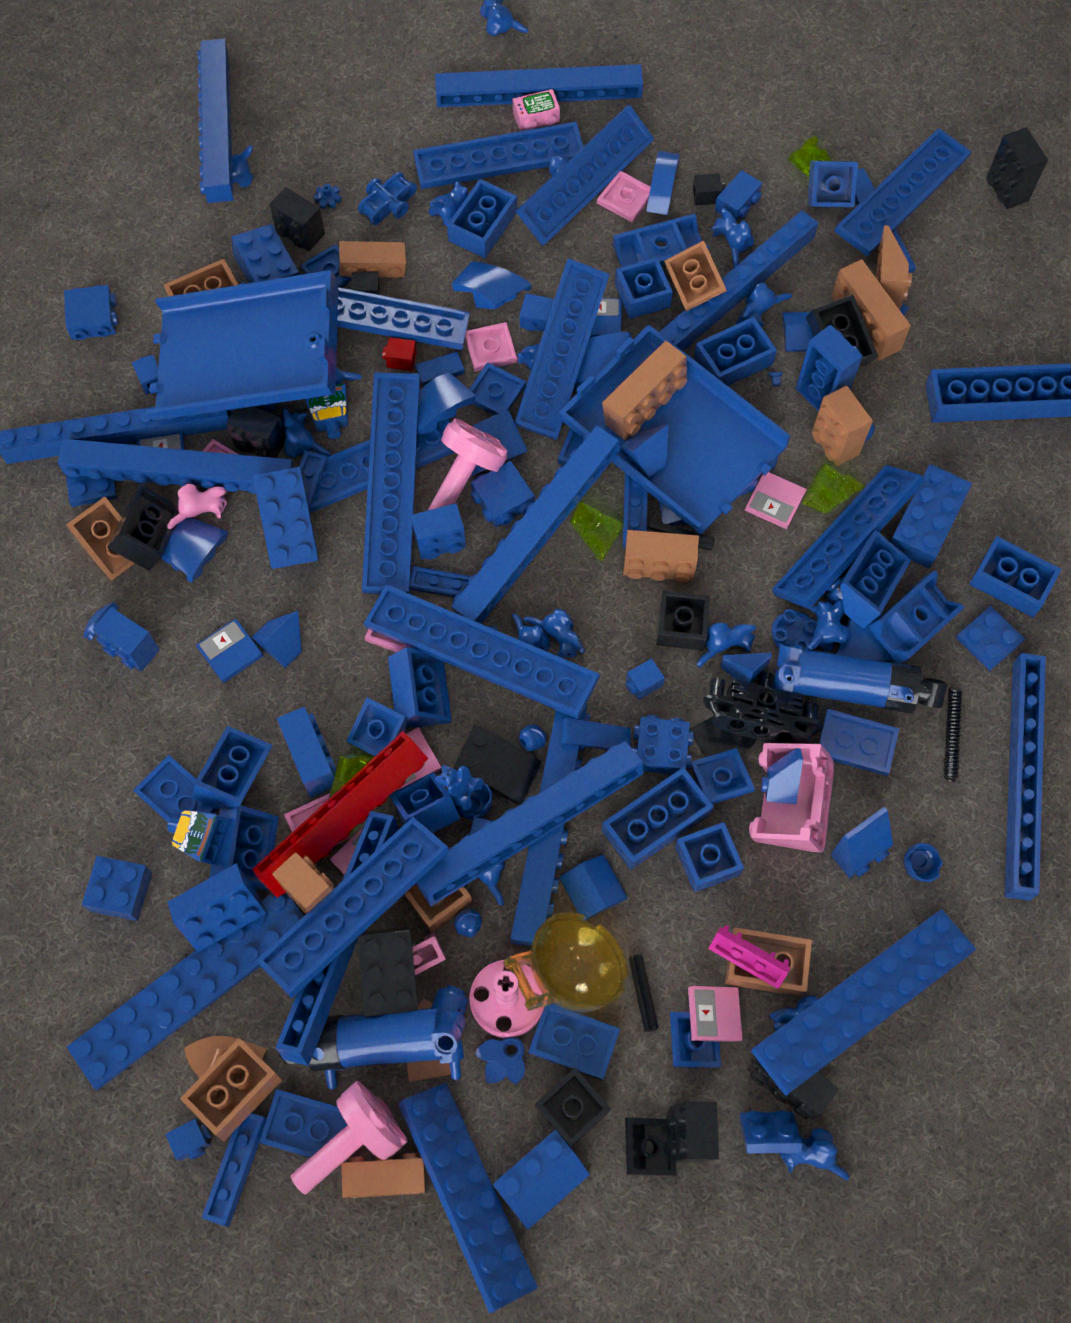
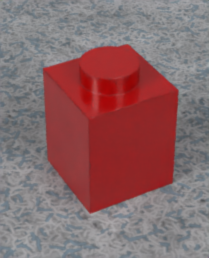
(400, 354)

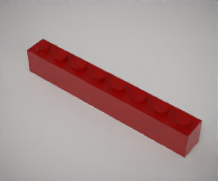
(345, 808)

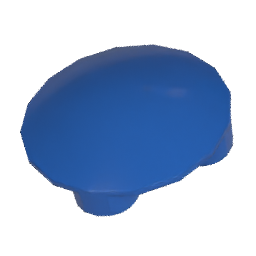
(793, 628)
(88, 632)

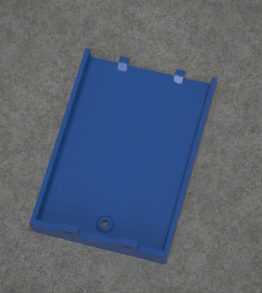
(247, 345)
(713, 435)

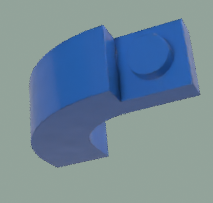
(663, 182)

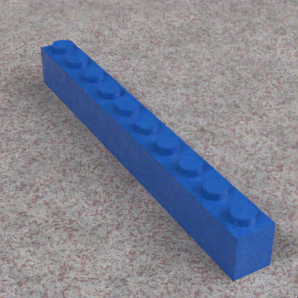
(567, 85)
(216, 121)
(742, 280)
(118, 428)
(165, 465)
(536, 526)
(1025, 778)
(531, 821)
(545, 854)
(315, 1000)

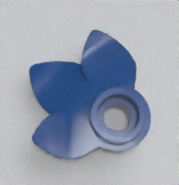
(499, 1062)

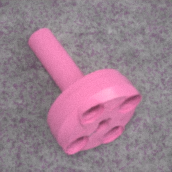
(472, 449)
(504, 1001)
(368, 1124)

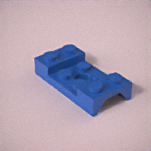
(641, 243)
(902, 630)

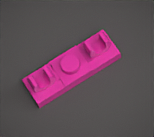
(749, 957)

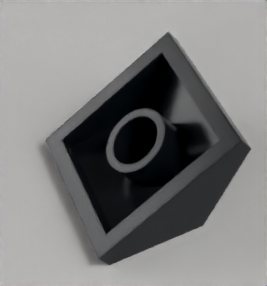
(648, 1147)

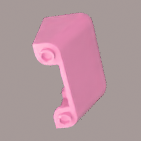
(806, 822)

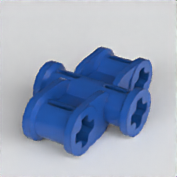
(387, 198)

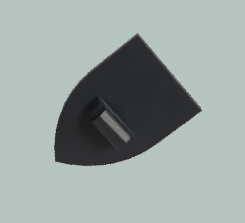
(715, 741)

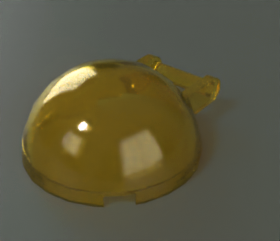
(571, 965)

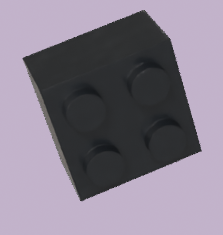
(297, 219)
(256, 431)
(683, 620)
(572, 1107)
(693, 1132)

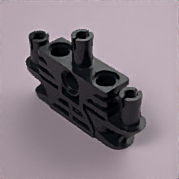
(762, 711)

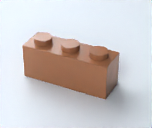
(379, 257)
(383, 1177)

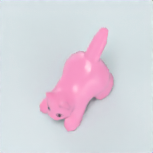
(194, 502)

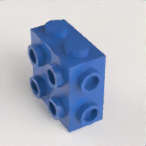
(90, 312)
(501, 494)
(663, 744)

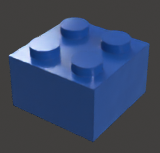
(832, 183)
(643, 288)
(438, 531)
(125, 639)
(425, 802)
(709, 857)
(117, 888)

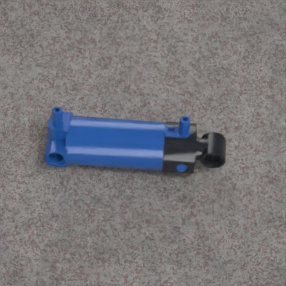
(855, 680)
(389, 1040)

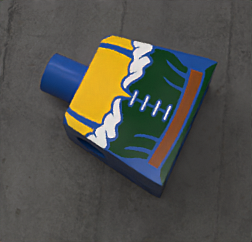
(330, 411)
(199, 834)

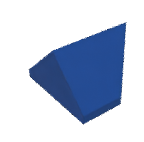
(648, 450)
(281, 638)
(745, 666)

